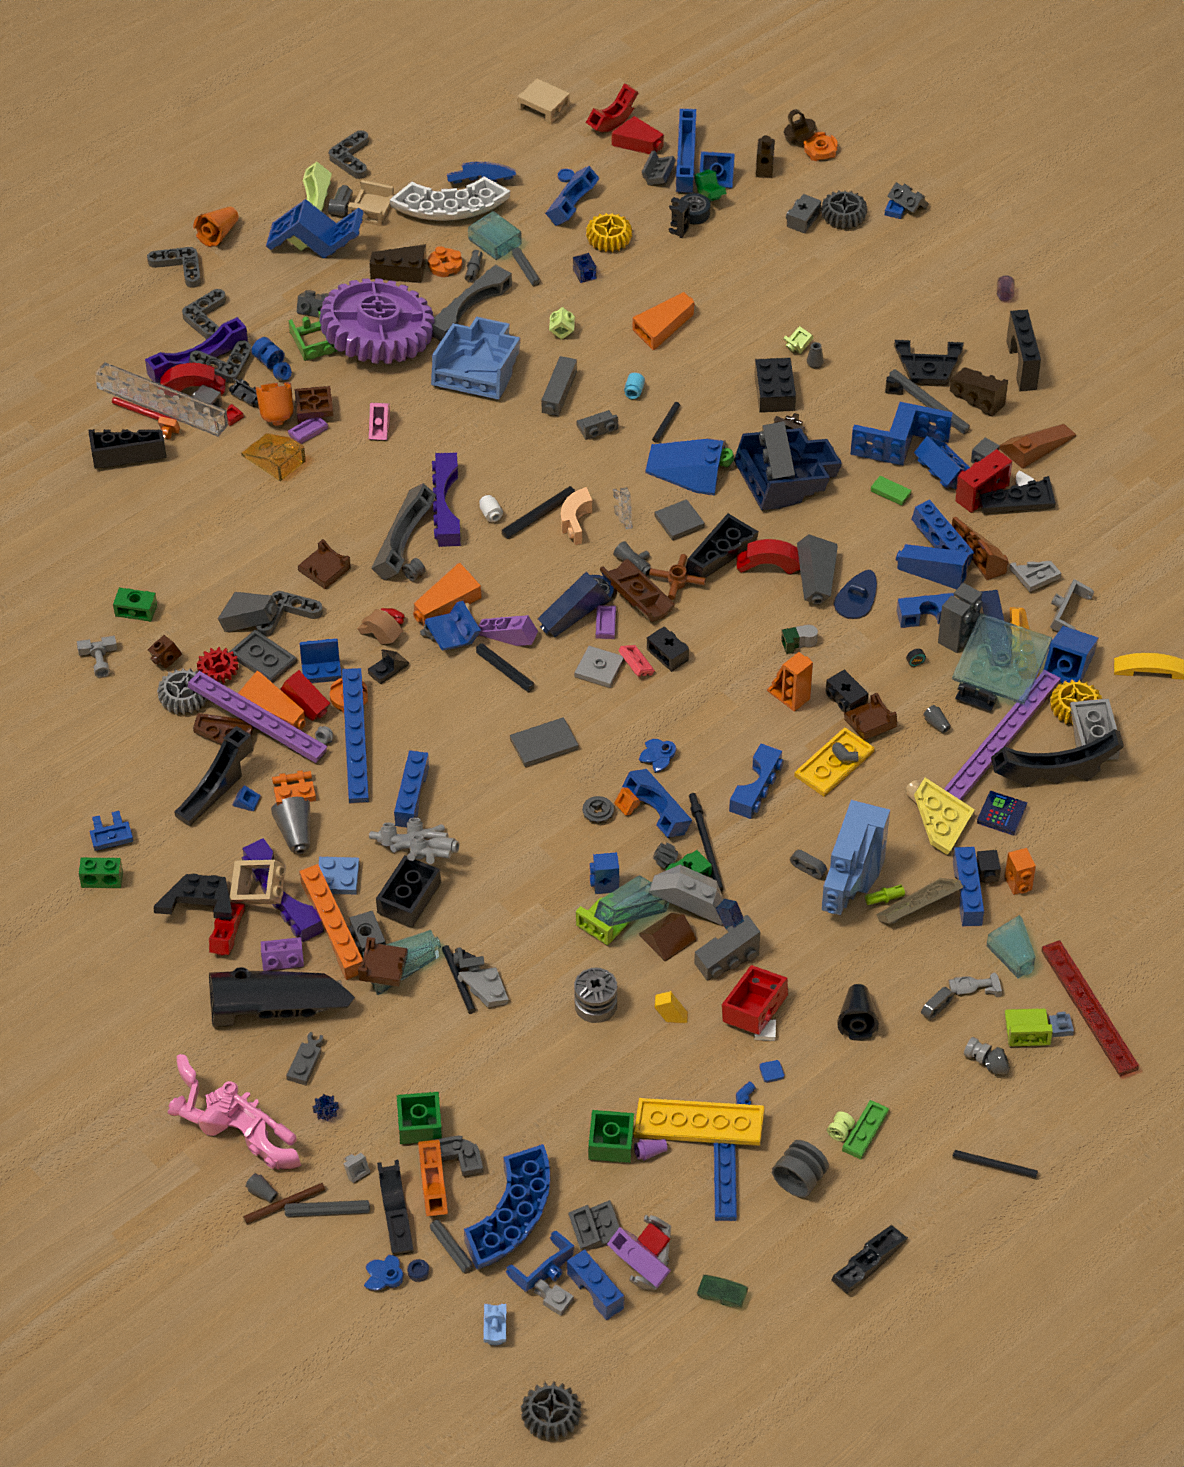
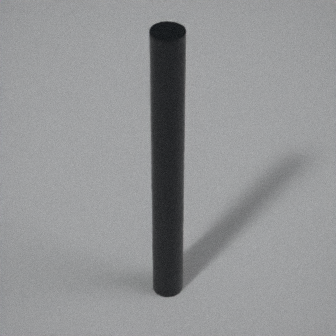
(461, 985)
(995, 1164)

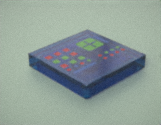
(1002, 812)

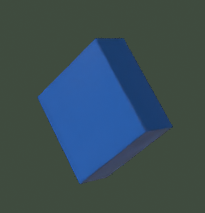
(894, 209)

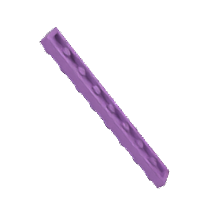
(257, 716)

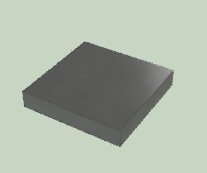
(679, 519)

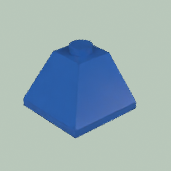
(721, 164)

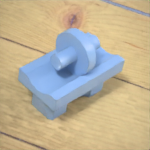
(494, 1324)

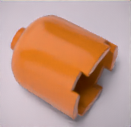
(275, 402)

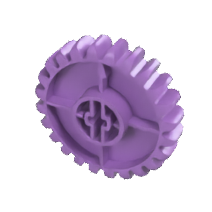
(376, 320)

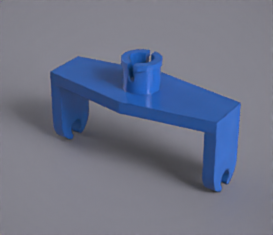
(549, 1268)

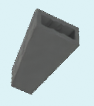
(817, 567)

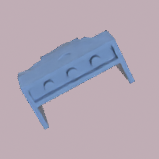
(476, 358)
(856, 855)

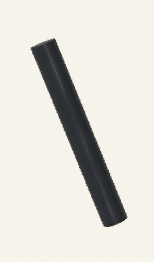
(659, 433)

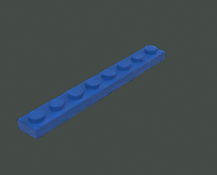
(355, 735)

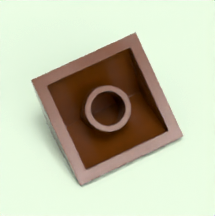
(669, 935)

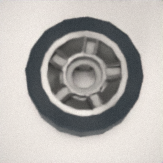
(699, 207)

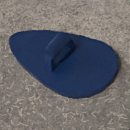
(857, 596)

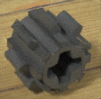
(665, 855)

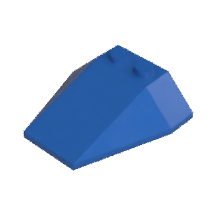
(687, 463)

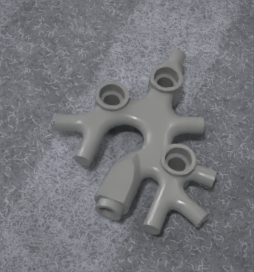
(438, 846)

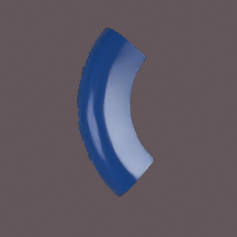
(517, 1211)

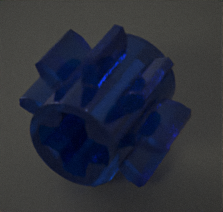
(325, 1107)

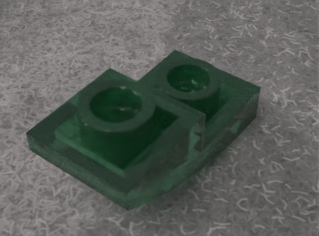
(723, 1290)

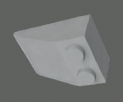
(1092, 721)

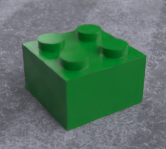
(419, 1117)
(611, 1136)

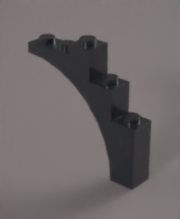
(1056, 766)

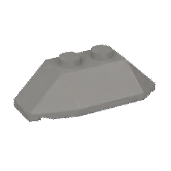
(689, 891)

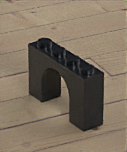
(1023, 341)

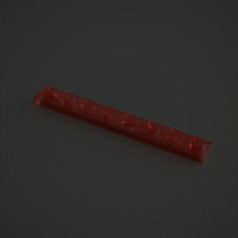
(1090, 1008)

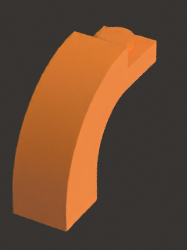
(432, 1178)

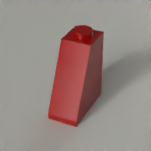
(638, 137)
(306, 696)

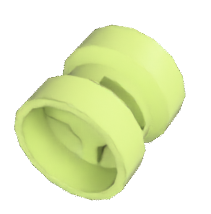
(839, 1128)

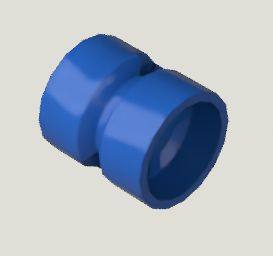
(267, 352)

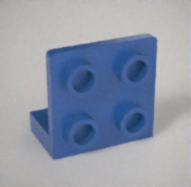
(455, 628)
(320, 660)

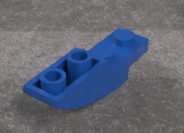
(486, 169)

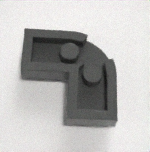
(464, 1150)

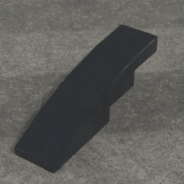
(869, 1259)

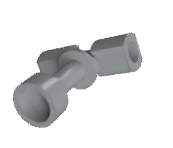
(98, 650)

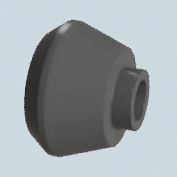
(997, 1061)

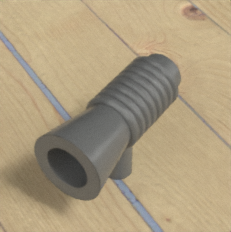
(624, 551)

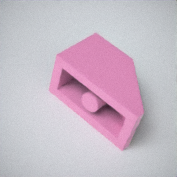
(379, 420)

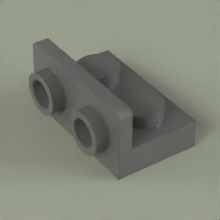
(597, 424)

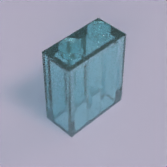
(494, 235)

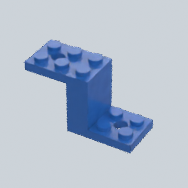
(315, 229)
(894, 445)

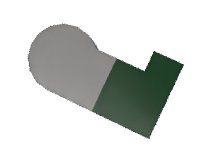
(798, 637)

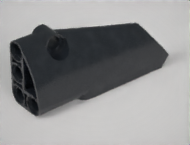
(272, 994)

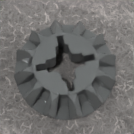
(595, 803)

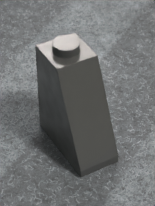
(247, 611)

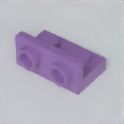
(282, 954)

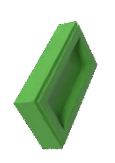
(891, 490)

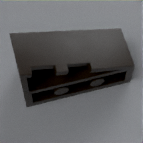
(399, 264)
(980, 390)

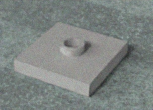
(599, 666)

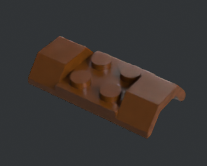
(639, 590)

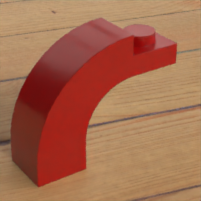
(616, 113)
(192, 374)
(769, 552)

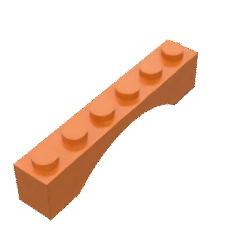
(332, 920)

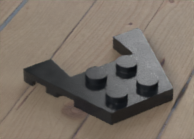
(928, 367)
(198, 890)

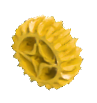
(609, 232)
(1068, 693)

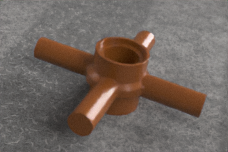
(677, 576)

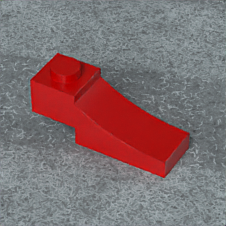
(225, 931)

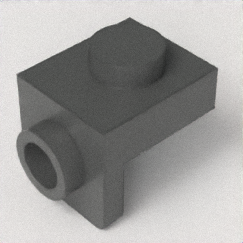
(470, 963)

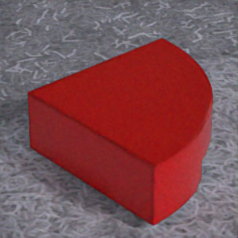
(233, 414)

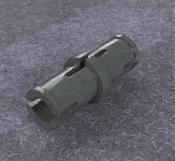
(473, 266)

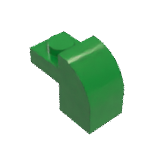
(708, 185)

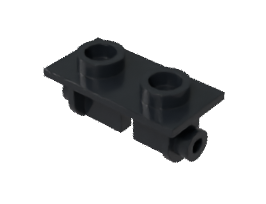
(242, 388)
(977, 698)

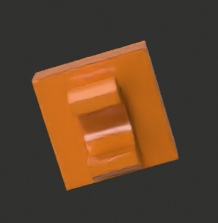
(168, 426)
(627, 801)

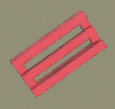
(636, 660)

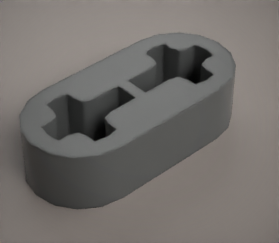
(808, 864)
(937, 1003)

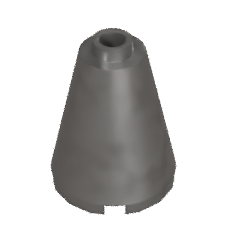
(294, 822)

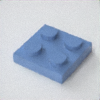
(340, 874)

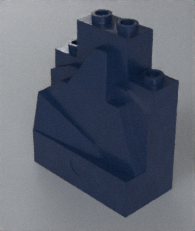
(812, 464)

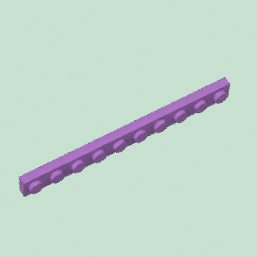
(1002, 736)

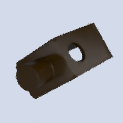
(765, 149)

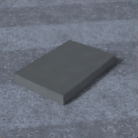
(263, 655)
(544, 742)

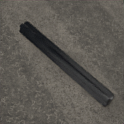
(537, 512)

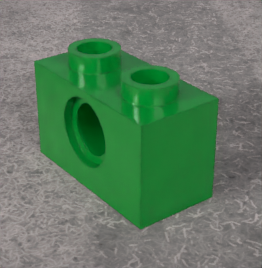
(135, 604)

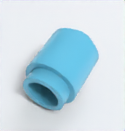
(634, 385)

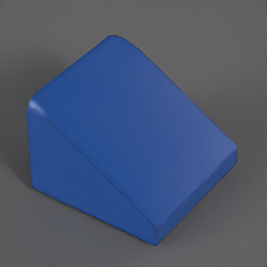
(246, 799)

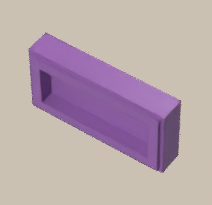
(307, 429)
(605, 622)

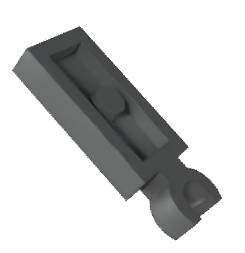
(305, 1060)

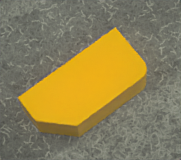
(670, 1008)

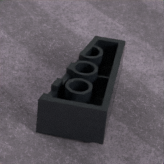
(126, 446)
(720, 546)

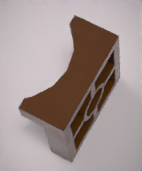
(313, 403)
(324, 565)
(871, 718)
(382, 963)

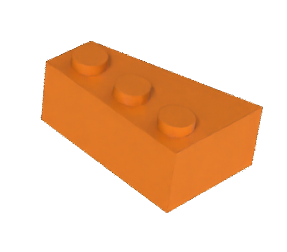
(793, 682)

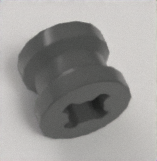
(413, 569)

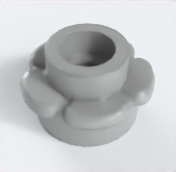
(324, 735)

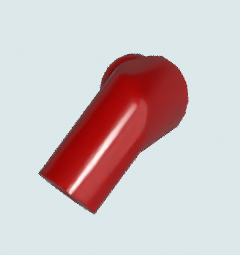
(396, 614)

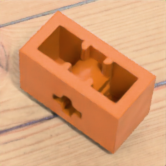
(1020, 871)

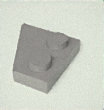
(1036, 574)
(486, 985)

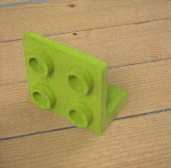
(598, 929)
(1028, 1027)

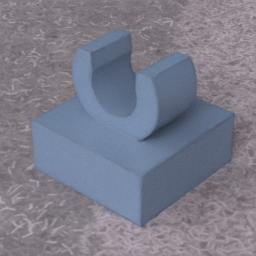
(1061, 1024)

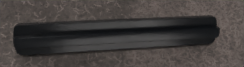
(505, 667)

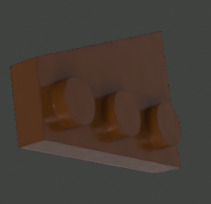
(217, 727)

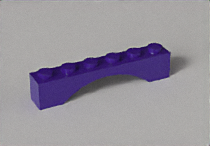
(219, 343)
(448, 524)
(301, 917)

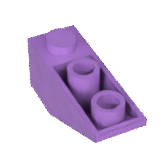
(510, 630)
(638, 1256)

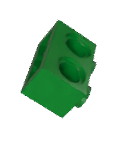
(100, 872)

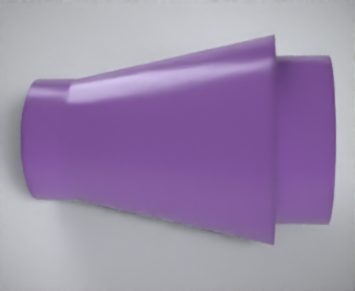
(648, 1148)

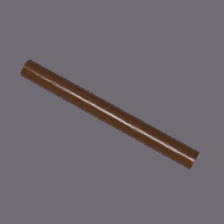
(281, 1204)

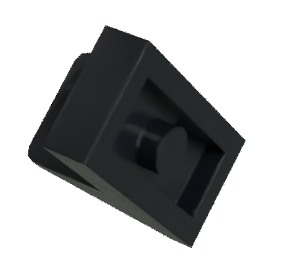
(388, 666)

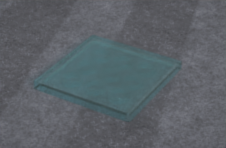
(1002, 658)

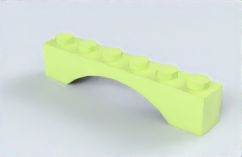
(316, 184)

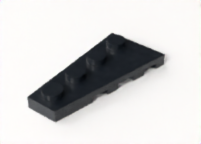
(1025, 497)

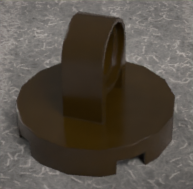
(799, 129)

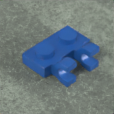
(111, 835)

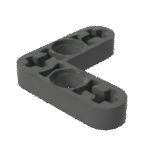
(339, 154)
(185, 260)
(214, 300)
(225, 367)
(285, 605)

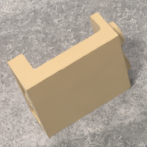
(545, 99)
(374, 201)

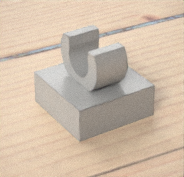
(356, 1167)

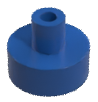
(282, 371)

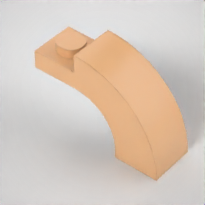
(573, 508)

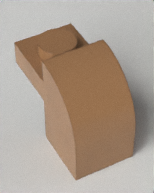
(382, 626)

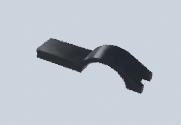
(395, 1209)

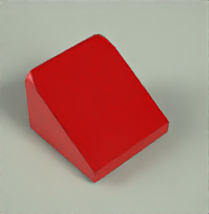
(654, 1239)

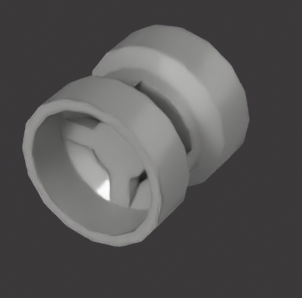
(977, 1050)

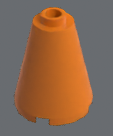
(215, 225)

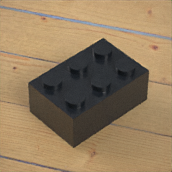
(775, 385)
(408, 891)

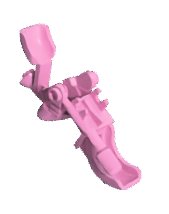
(229, 1109)

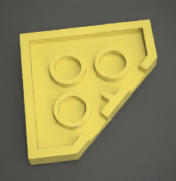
(941, 814)

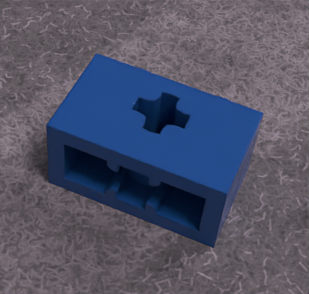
(604, 873)

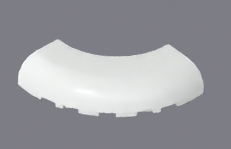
(450, 203)

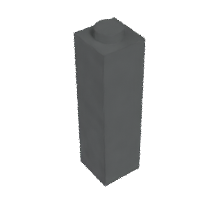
(559, 386)

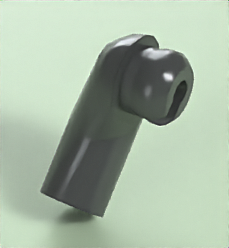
(843, 754)

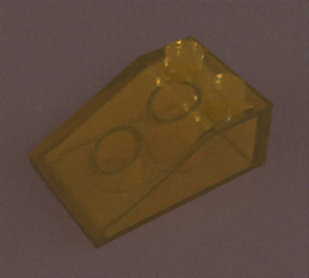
(276, 455)

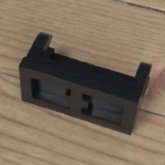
(680, 217)

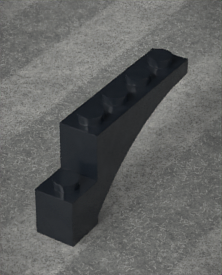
(220, 776)

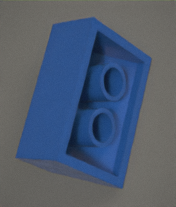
(941, 461)

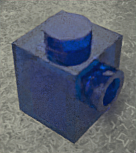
(584, 268)

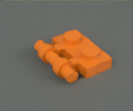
(301, 789)

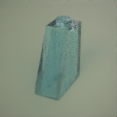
(1013, 947)

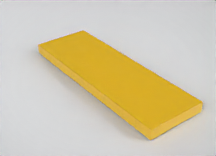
(699, 1121)

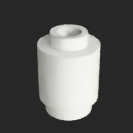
(490, 508)

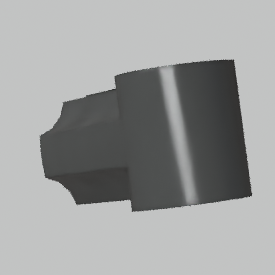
(340, 203)

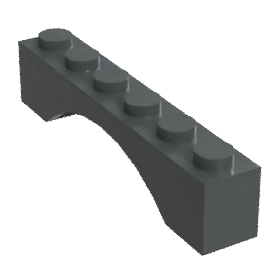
(491, 284)
(391, 553)

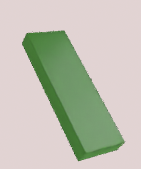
(865, 1129)

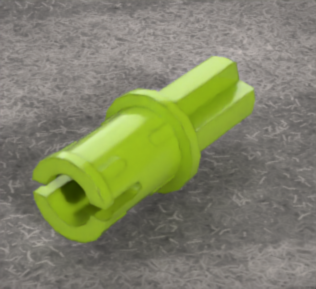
(885, 895)

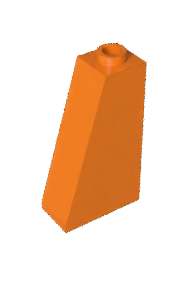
(663, 319)
(450, 589)
(271, 698)

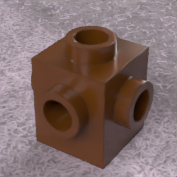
(164, 652)

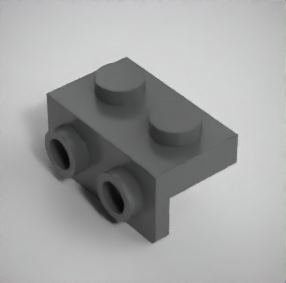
(657, 169)
(905, 197)
(310, 303)

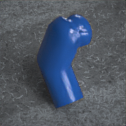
(742, 1095)

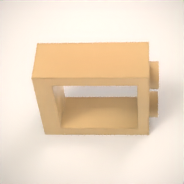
(242, 878)

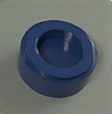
(418, 1270)

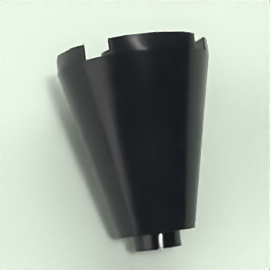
(858, 1014)

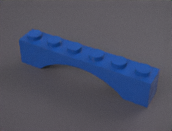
(686, 150)

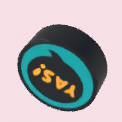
(915, 657)

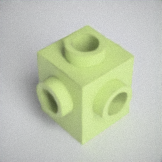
(562, 323)

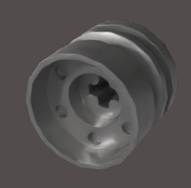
(595, 995)

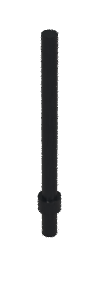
(697, 812)

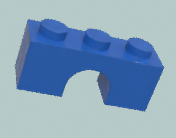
(911, 608)
(588, 1274)

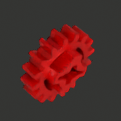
(217, 664)

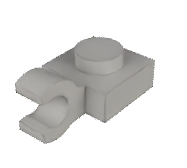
(555, 1298)

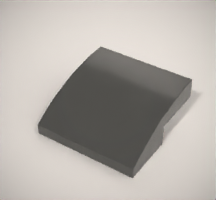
(594, 1225)

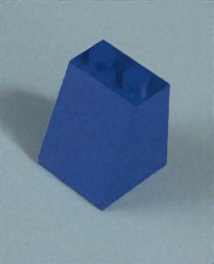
(1070, 654)

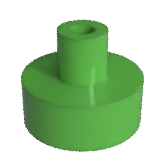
(727, 457)

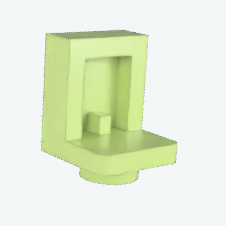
(799, 340)

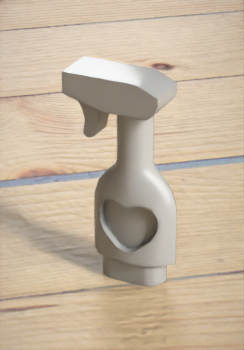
(968, 985)

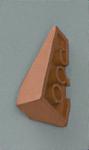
(1034, 445)
(986, 555)

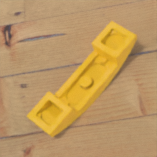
(1149, 662)

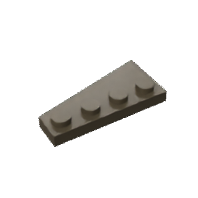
(919, 899)

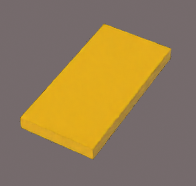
(825, 770)

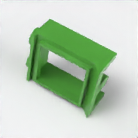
(314, 350)

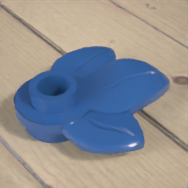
(656, 754)
(384, 1273)

